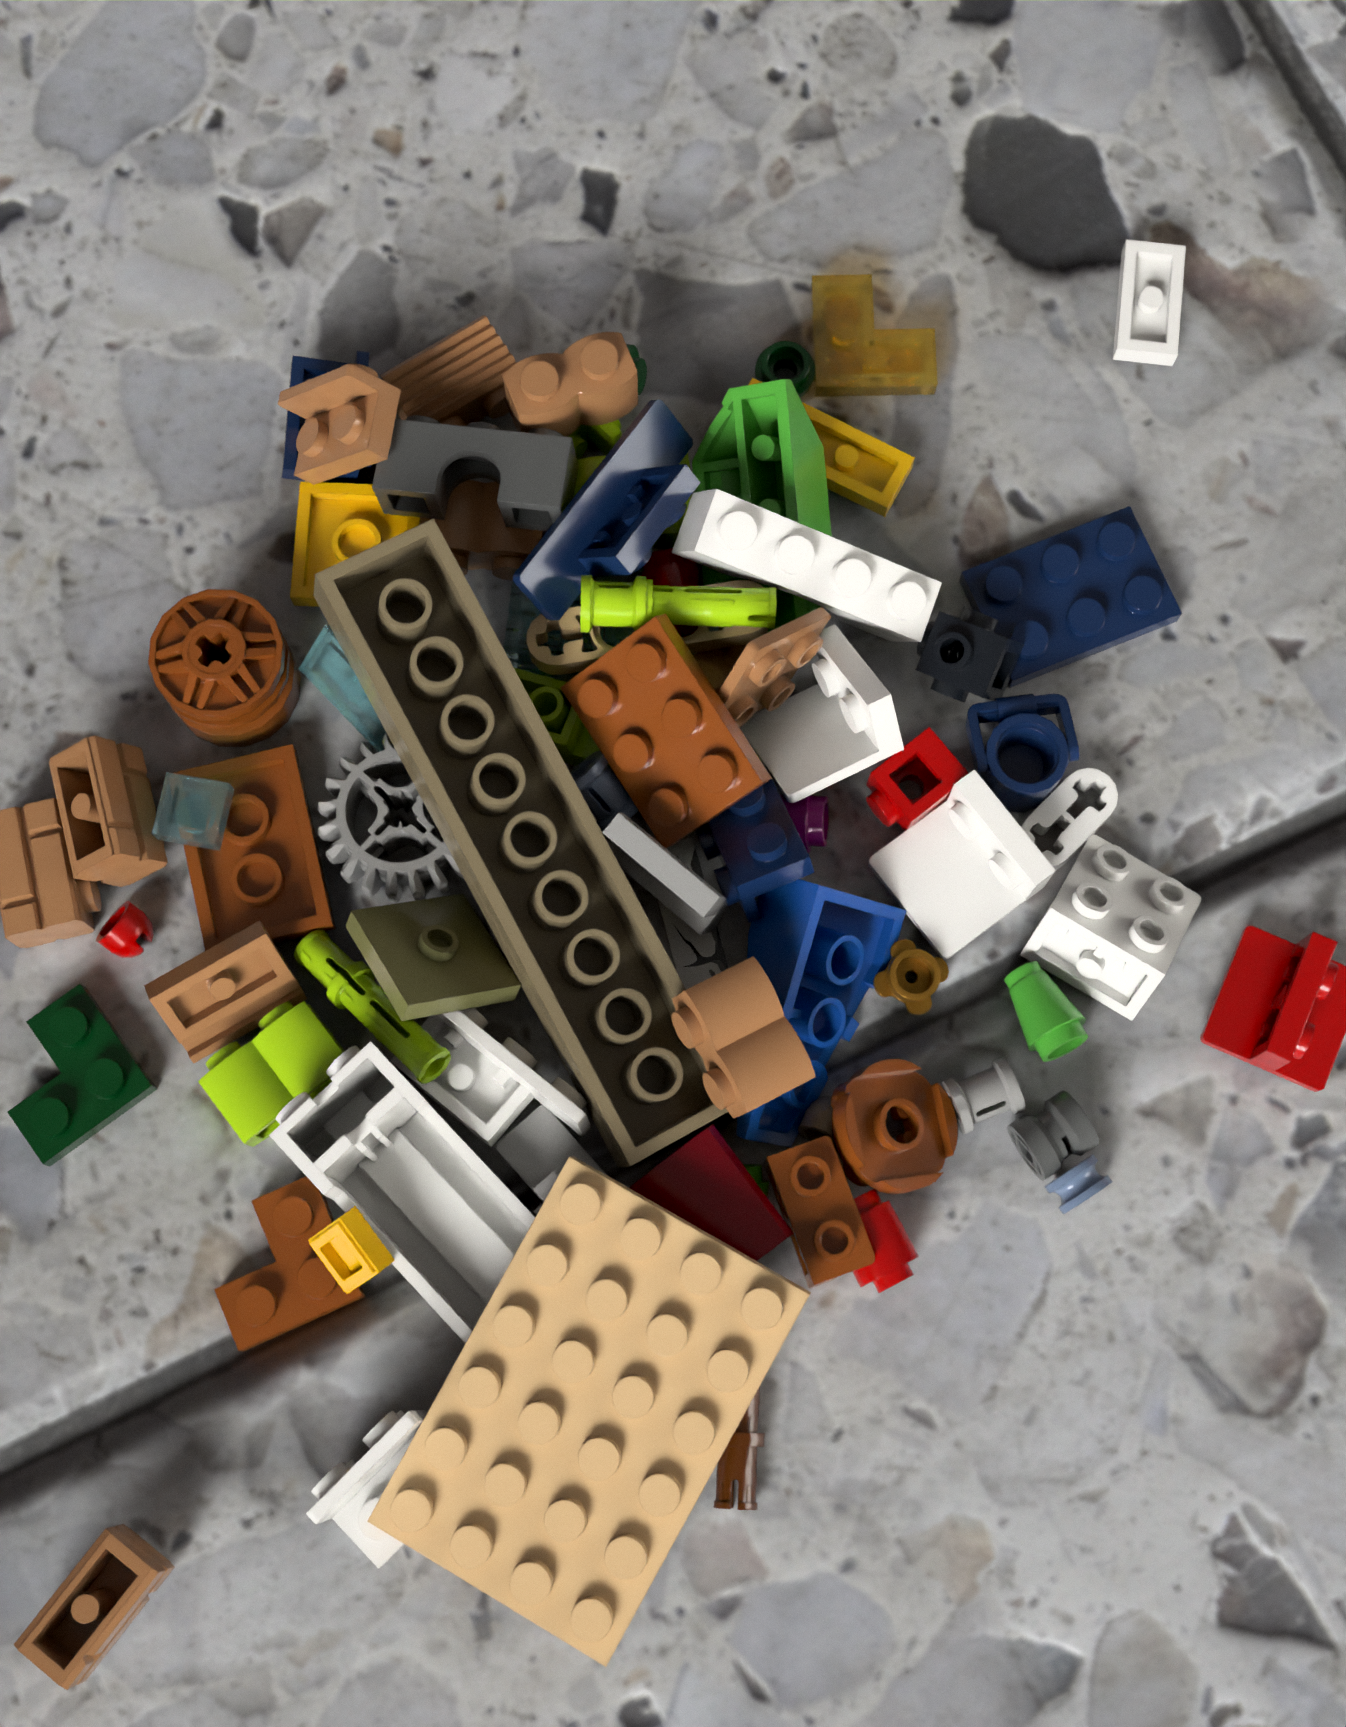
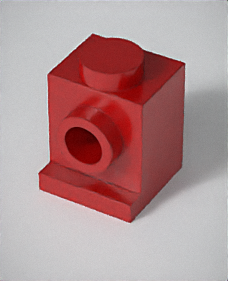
(924, 762)

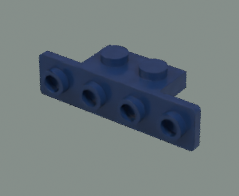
(614, 514)

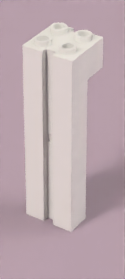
(412, 1178)

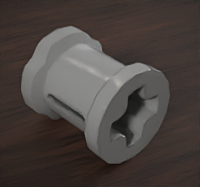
(984, 1095)

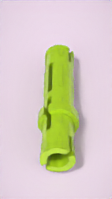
(353, 988)

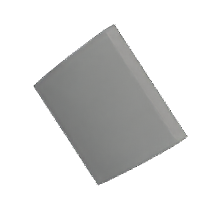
(665, 875)

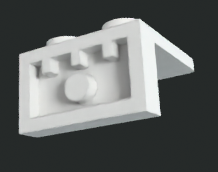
(828, 727)
(962, 867)
(1113, 927)
(354, 1489)

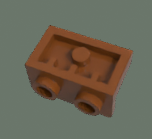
(819, 1211)

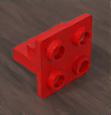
(1281, 1007)

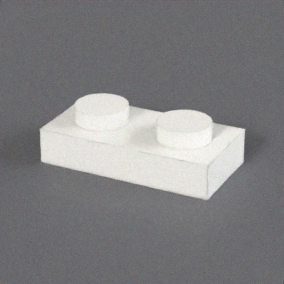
(1149, 302)

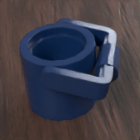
(1025, 750)

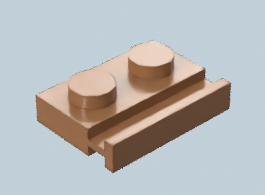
(224, 991)

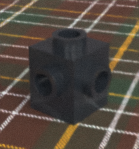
(967, 655)

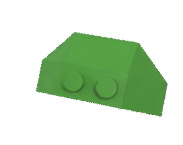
(771, 457)

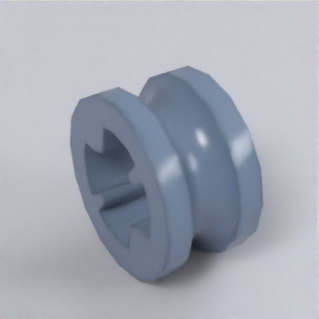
(1078, 1184)

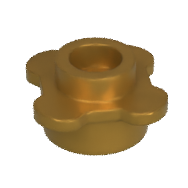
(928, 970)

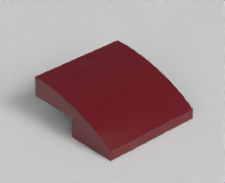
(717, 1194)

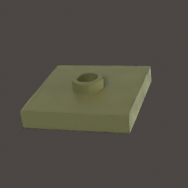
(432, 956)

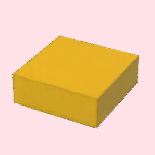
(351, 1250)

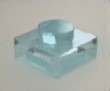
(193, 811)

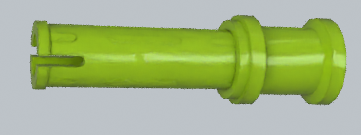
(639, 601)

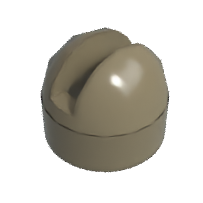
(817, 1120)

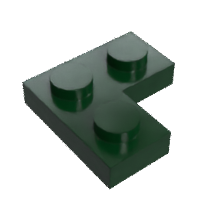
(95, 1083)

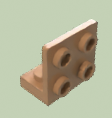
(762, 670)

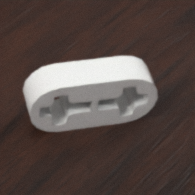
(1077, 830)

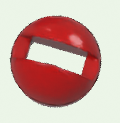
(123, 930)

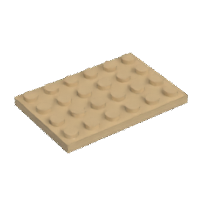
(588, 1409)

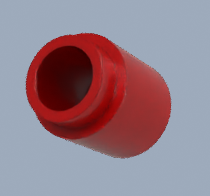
(889, 1243)

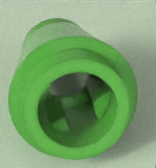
(1045, 1013)

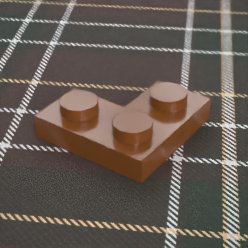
(298, 1283)

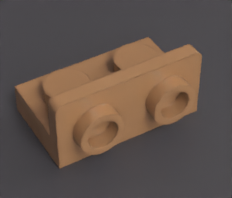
(346, 421)

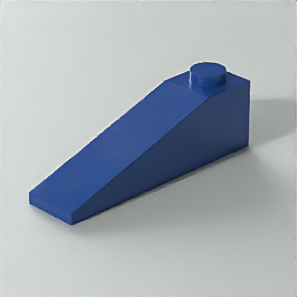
(821, 960)

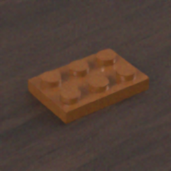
(665, 731)
(267, 854)

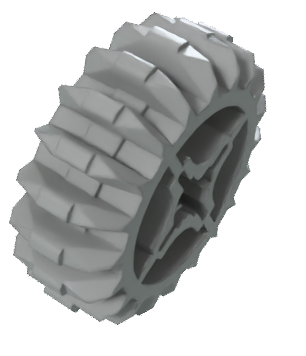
(384, 838)

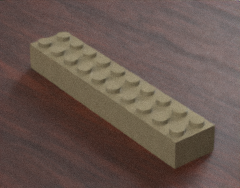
(520, 836)

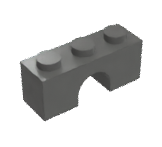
(433, 458)

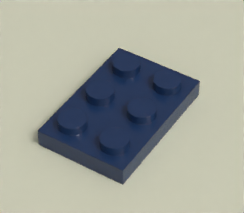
(1073, 593)

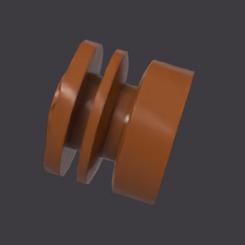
(233, 700)

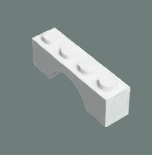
(794, 558)

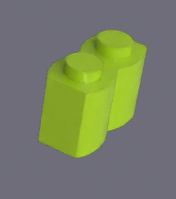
(267, 1073)

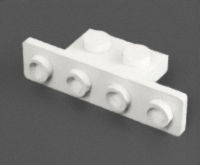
(491, 1081)

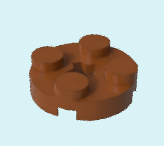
(861, 1132)

